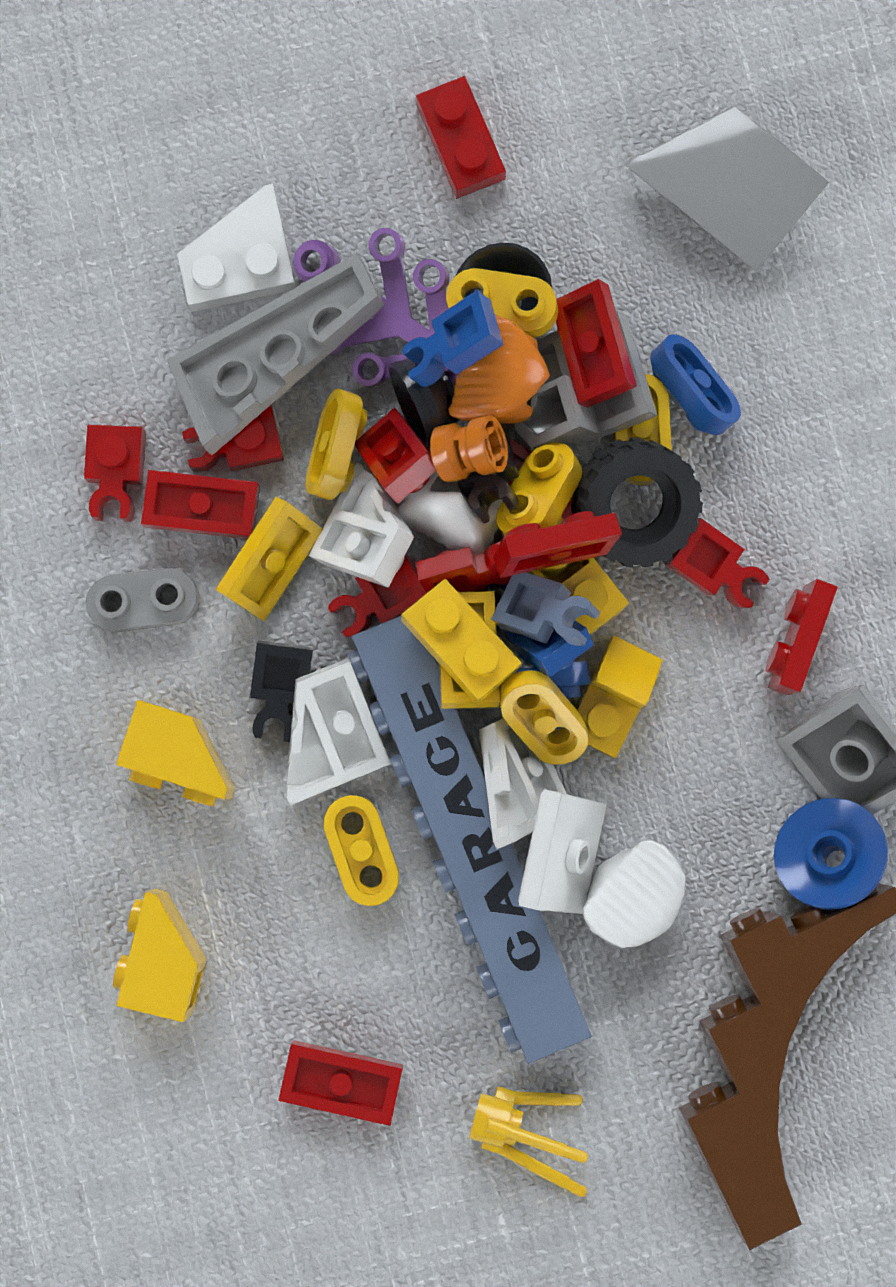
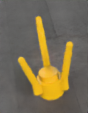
(499, 1124)

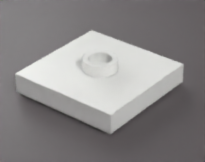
(562, 853)

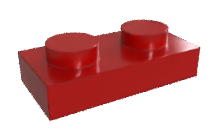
(460, 137)
(594, 344)
(396, 456)
(200, 504)
(575, 539)
(792, 658)
(341, 1082)

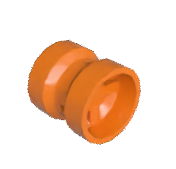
(467, 449)

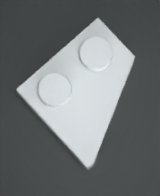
(239, 256)
(364, 532)
(330, 733)
(513, 782)

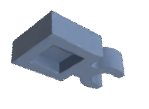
(538, 606)

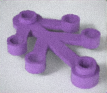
(396, 316)

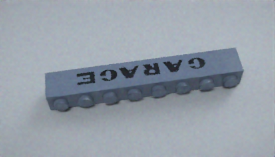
(455, 810)

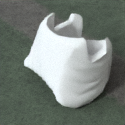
(445, 515)
(635, 895)

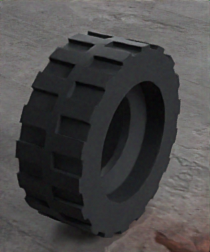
(679, 498)

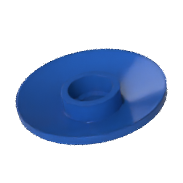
(813, 835)

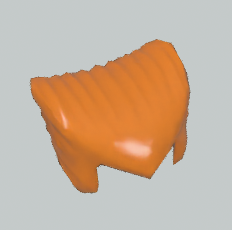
(501, 380)

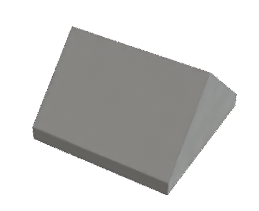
(847, 750)

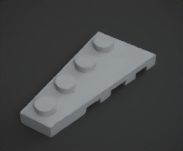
(263, 354)

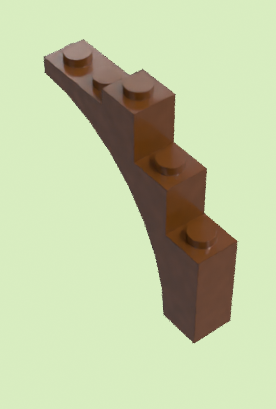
(751, 1037)

